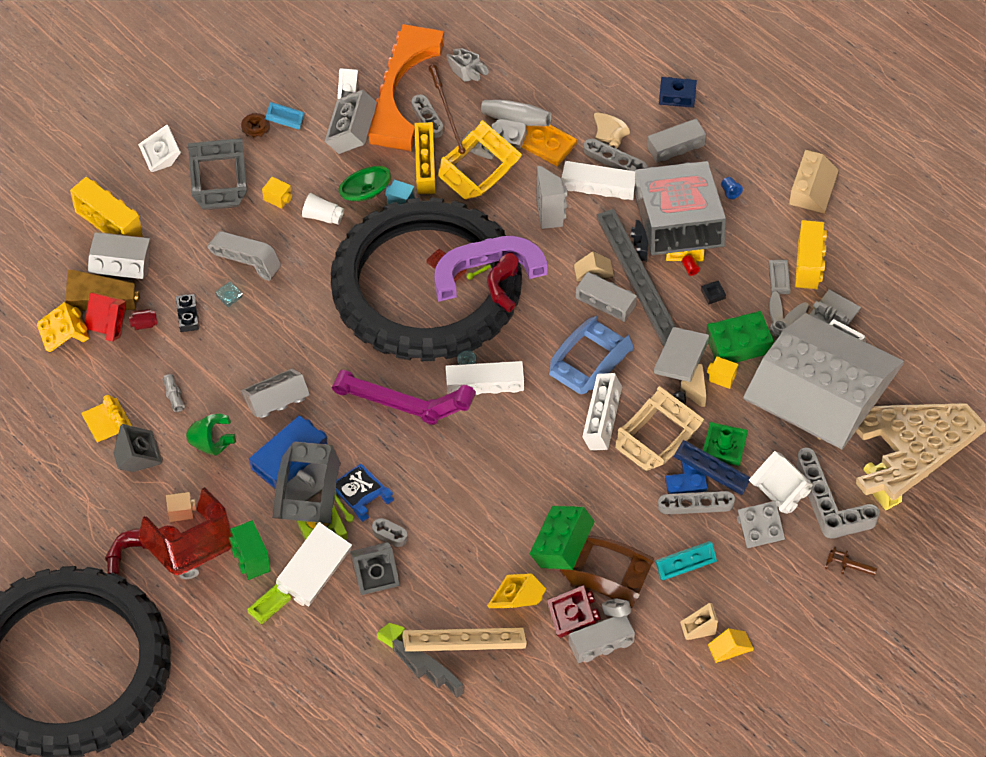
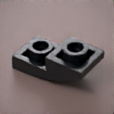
(640, 240)
(187, 313)

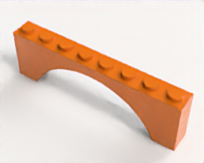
(412, 47)

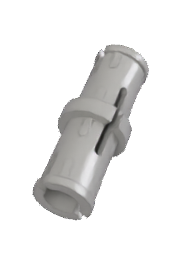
(173, 393)

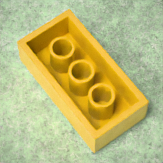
(104, 210)

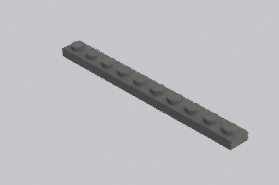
(636, 274)

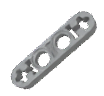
(612, 161)
(695, 499)

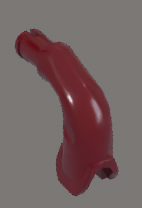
(506, 267)
(123, 541)

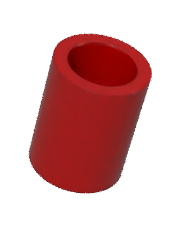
(690, 265)

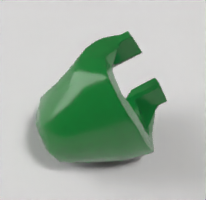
(200, 437)

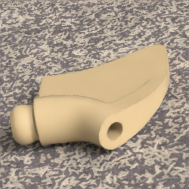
(610, 129)

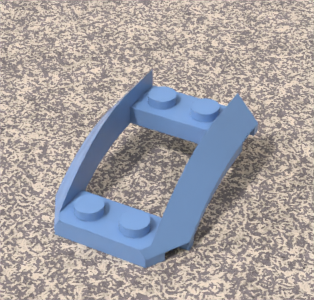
(601, 335)

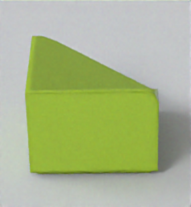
(390, 633)

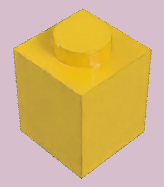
(277, 192)
(722, 372)

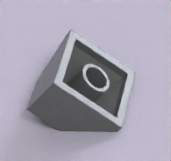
(136, 449)

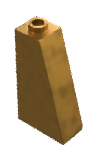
(81, 284)

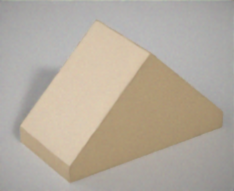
(594, 264)
(696, 388)
(700, 623)

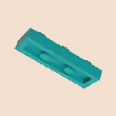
(686, 560)

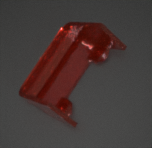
(193, 547)

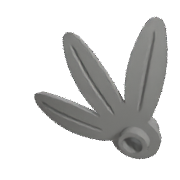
(776, 313)

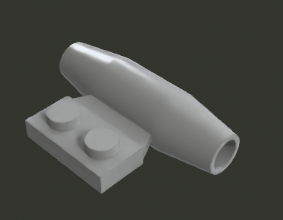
(513, 118)

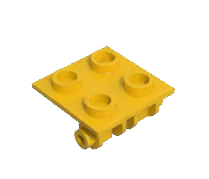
(105, 418)

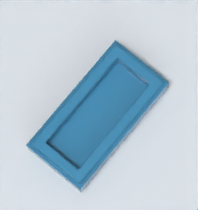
(284, 115)

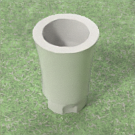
(322, 210)

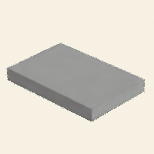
(681, 354)

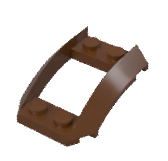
(632, 580)

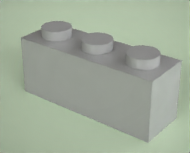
(676, 140)
(606, 296)
(601, 638)

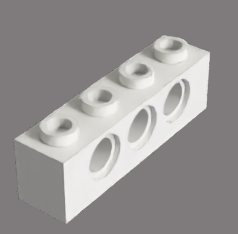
(602, 411)

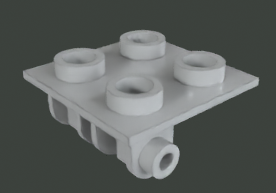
(834, 307)
(761, 524)

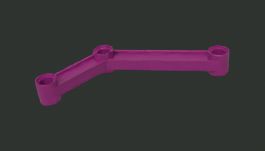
(429, 411)

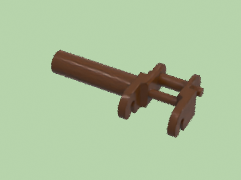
(849, 563)

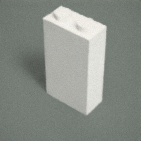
(313, 565)

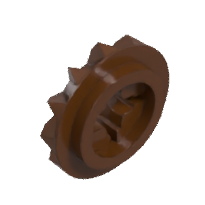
(254, 119)

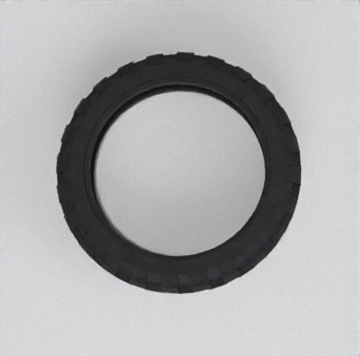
(409, 341)
(141, 695)

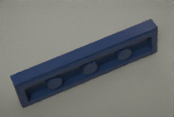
(712, 467)

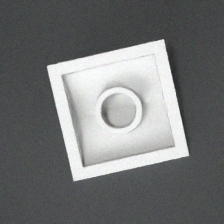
(160, 149)

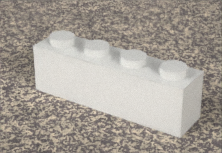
(599, 180)
(486, 377)

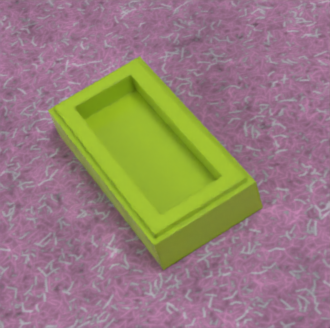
(268, 604)

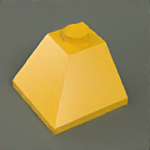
(518, 591)

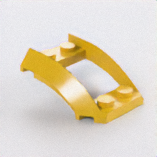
(495, 144)

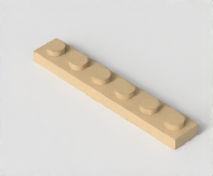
(464, 639)

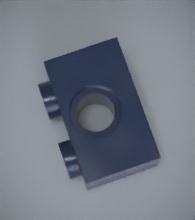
(677, 92)

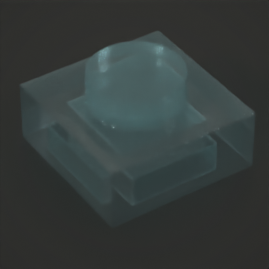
(228, 294)

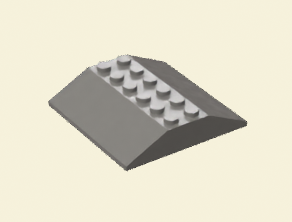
(821, 379)

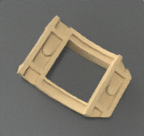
(673, 410)

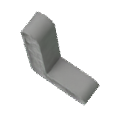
(825, 500)

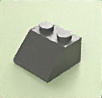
(374, 568)

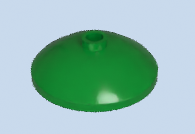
(365, 183)

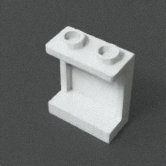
(781, 482)

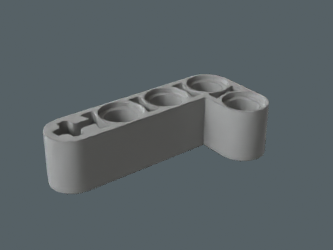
(246, 251)

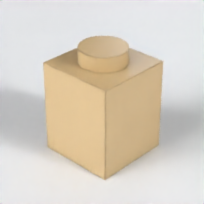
(180, 506)

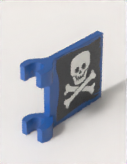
(359, 488)

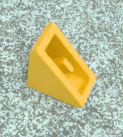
(730, 644)

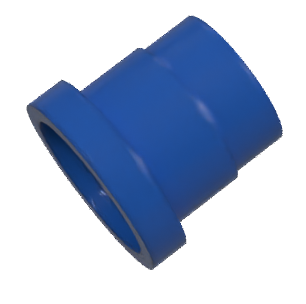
(731, 188)

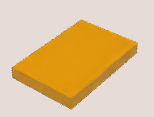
(549, 143)

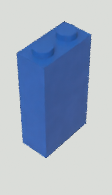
(268, 458)

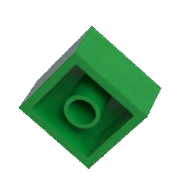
(249, 550)

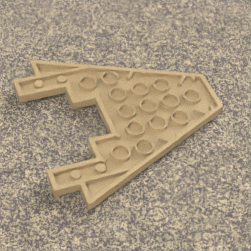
(921, 441)

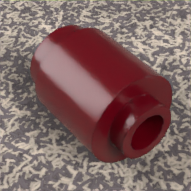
(143, 319)

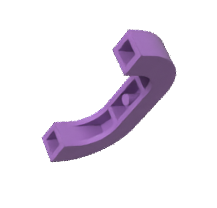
(483, 253)

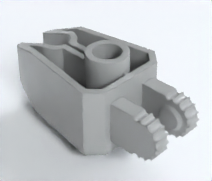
(466, 64)

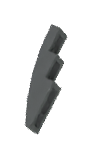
(423, 664)

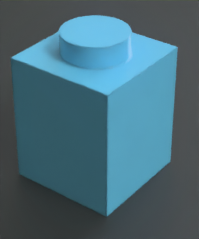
(399, 192)

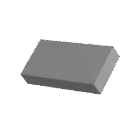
(779, 276)

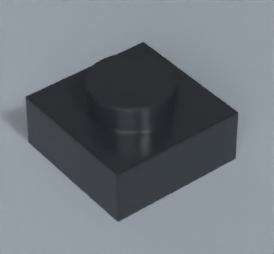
(713, 292)

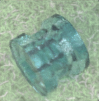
(464, 356)

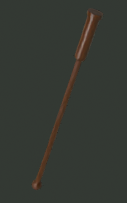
(438, 84)

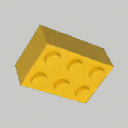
(810, 254)

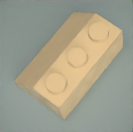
(813, 182)

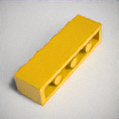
(424, 158)

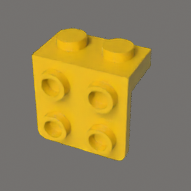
(61, 325)

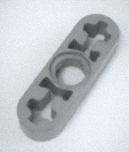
(427, 109)

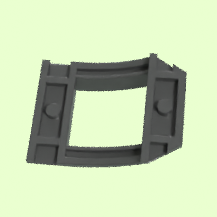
(217, 151)
(307, 510)

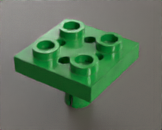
(725, 438)

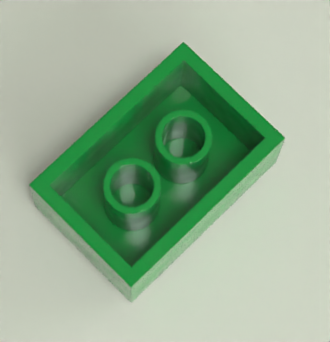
(740, 337)
(562, 537)

